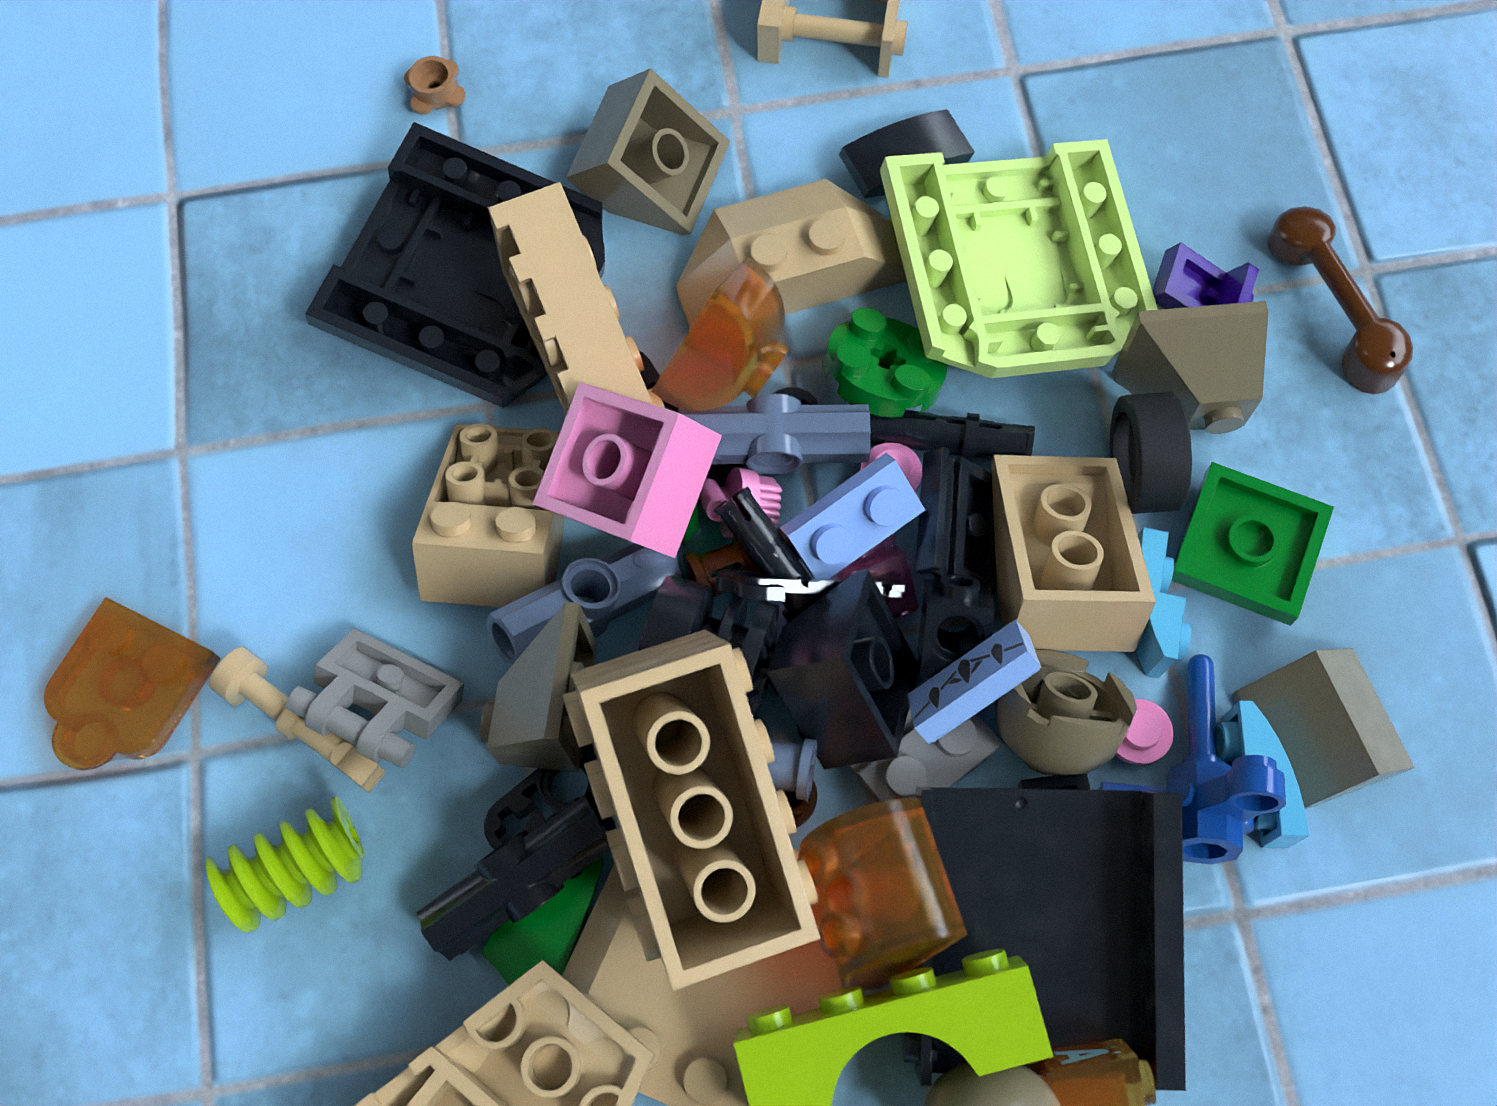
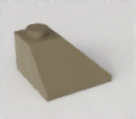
(1202, 355)
(529, 714)

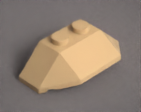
(807, 238)

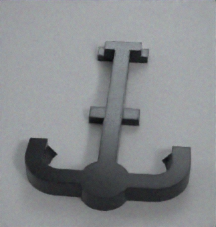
(747, 585)

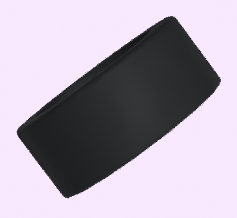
(1152, 451)

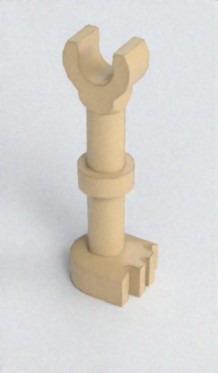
(241, 677)

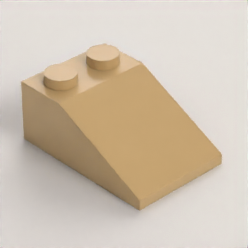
(1068, 553)

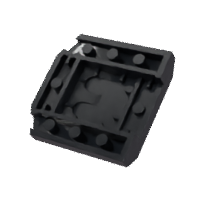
(430, 275)

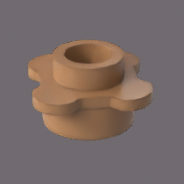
(430, 73)

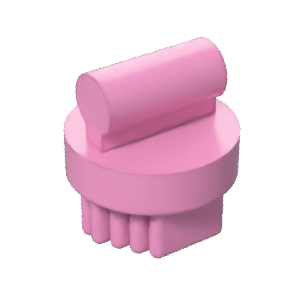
(763, 489)

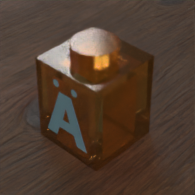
(1099, 1075)

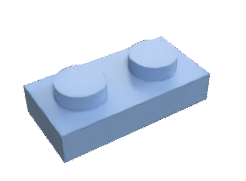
(853, 518)

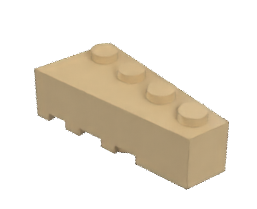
(563, 297)

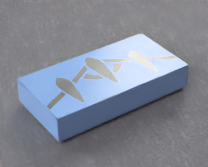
(973, 682)

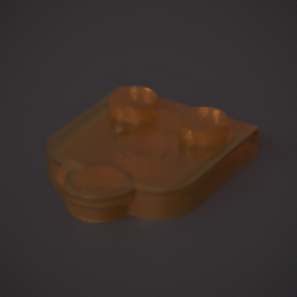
(123, 688)

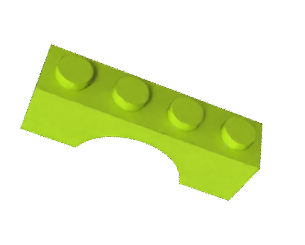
(980, 1011)

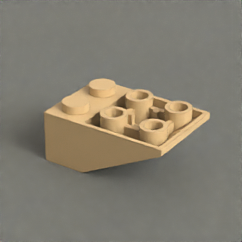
(479, 527)

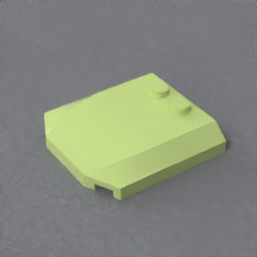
(1018, 258)

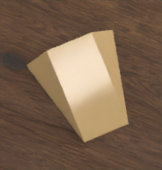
(526, 1048)

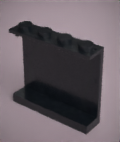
(1085, 898)

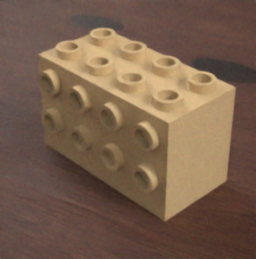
(693, 807)

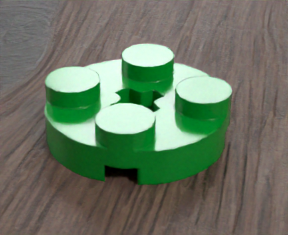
(873, 339)

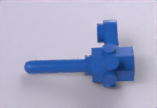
(1216, 798)

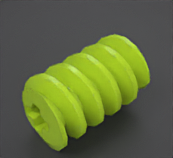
(287, 869)

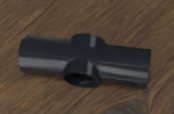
(516, 878)

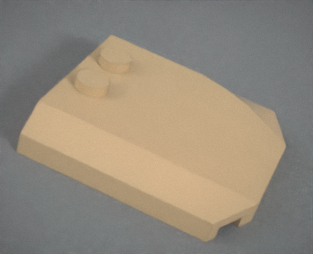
(696, 1024)

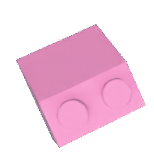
(627, 468)

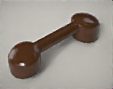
(1380, 345)

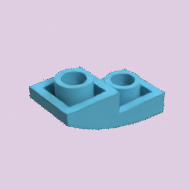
(1166, 634)
(1248, 732)

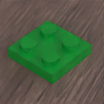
(1251, 543)

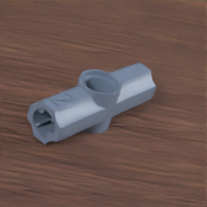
(780, 434)
(614, 582)

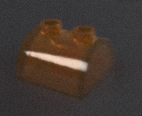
(729, 345)
(880, 892)

